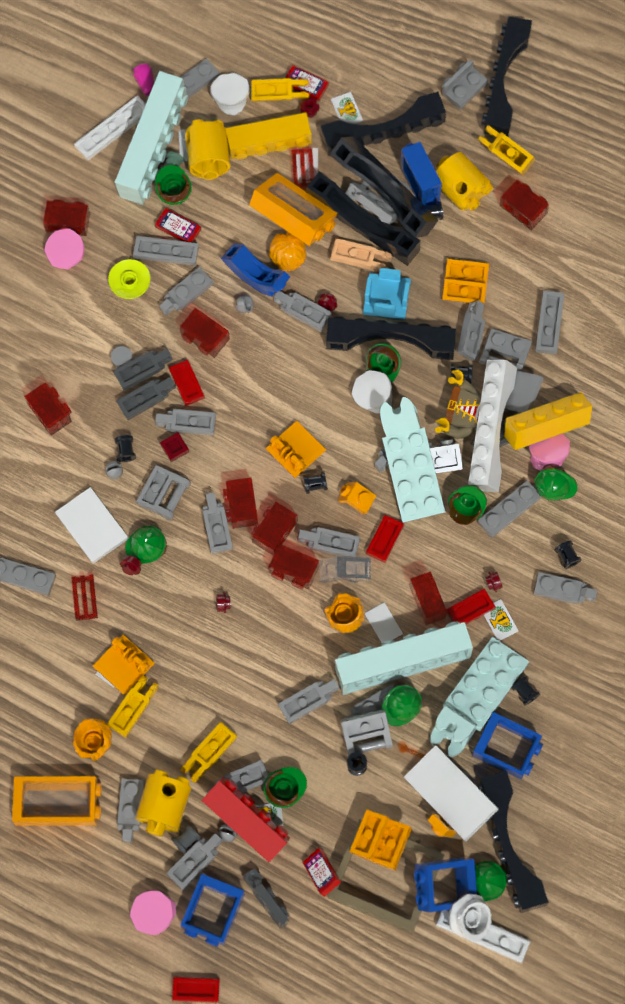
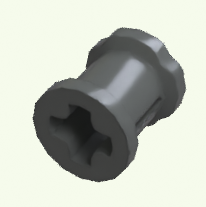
(186, 839)

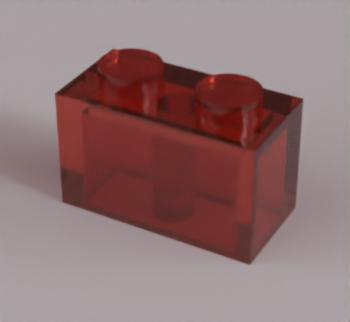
(524, 204)
(66, 215)
(204, 333)
(48, 408)
(241, 503)
(274, 528)
(293, 567)
(428, 598)

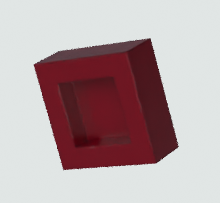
(174, 447)

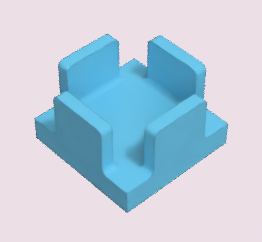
(387, 294)

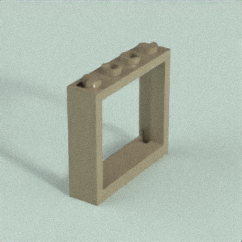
(373, 910)

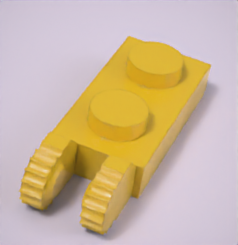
(277, 90)
(132, 708)
(210, 750)

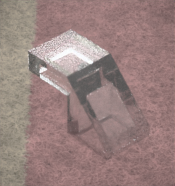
(346, 568)

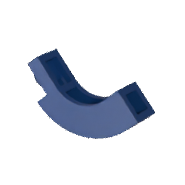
(254, 272)

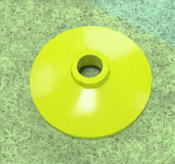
(125, 271)

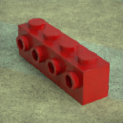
(246, 819)

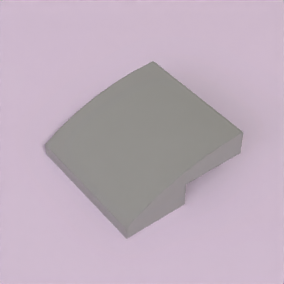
(524, 392)

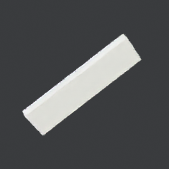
(111, 128)
(496, 939)

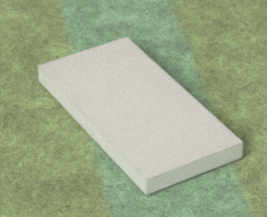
(450, 793)

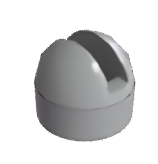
(244, 304)
(114, 473)
(226, 837)

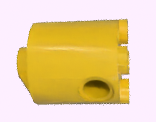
(207, 149)
(462, 181)
(163, 811)

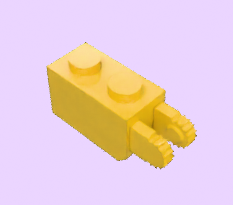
(508, 151)

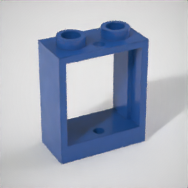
(420, 174)
(498, 720)
(424, 882)
(221, 888)

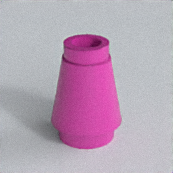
(144, 76)

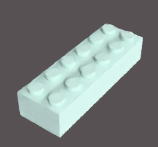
(151, 138)
(403, 657)

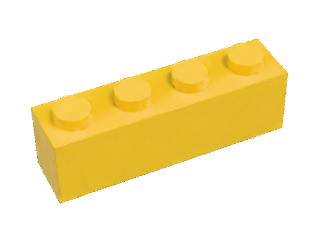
(269, 136)
(548, 420)

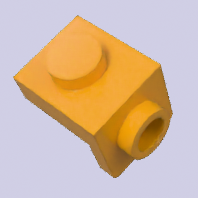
(356, 496)
(440, 826)

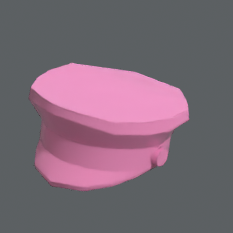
(64, 249)
(550, 451)
(152, 912)

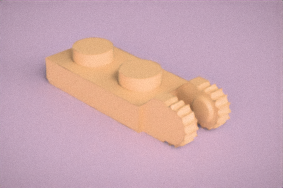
(359, 255)

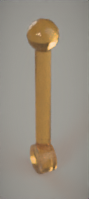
(403, 749)

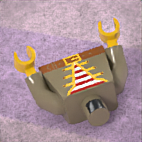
(462, 410)

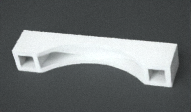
(497, 387)

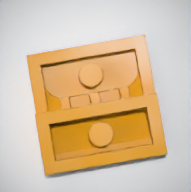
(465, 281)
(380, 840)

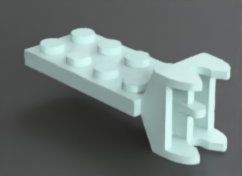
(410, 462)
(477, 695)

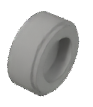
(121, 356)

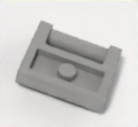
(507, 346)
(156, 490)
(365, 727)

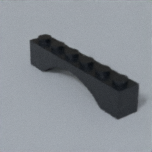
(515, 41)
(425, 112)
(363, 163)
(386, 236)
(346, 334)
(527, 888)

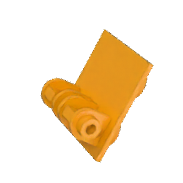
(295, 449)
(123, 664)

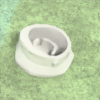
(230, 93)
(372, 391)
(470, 917)

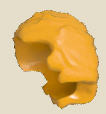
(287, 252)
(345, 613)
(92, 738)

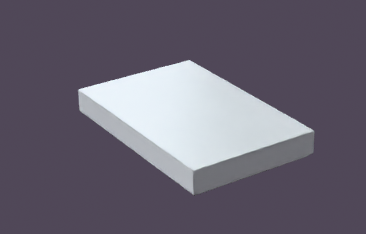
(91, 525)

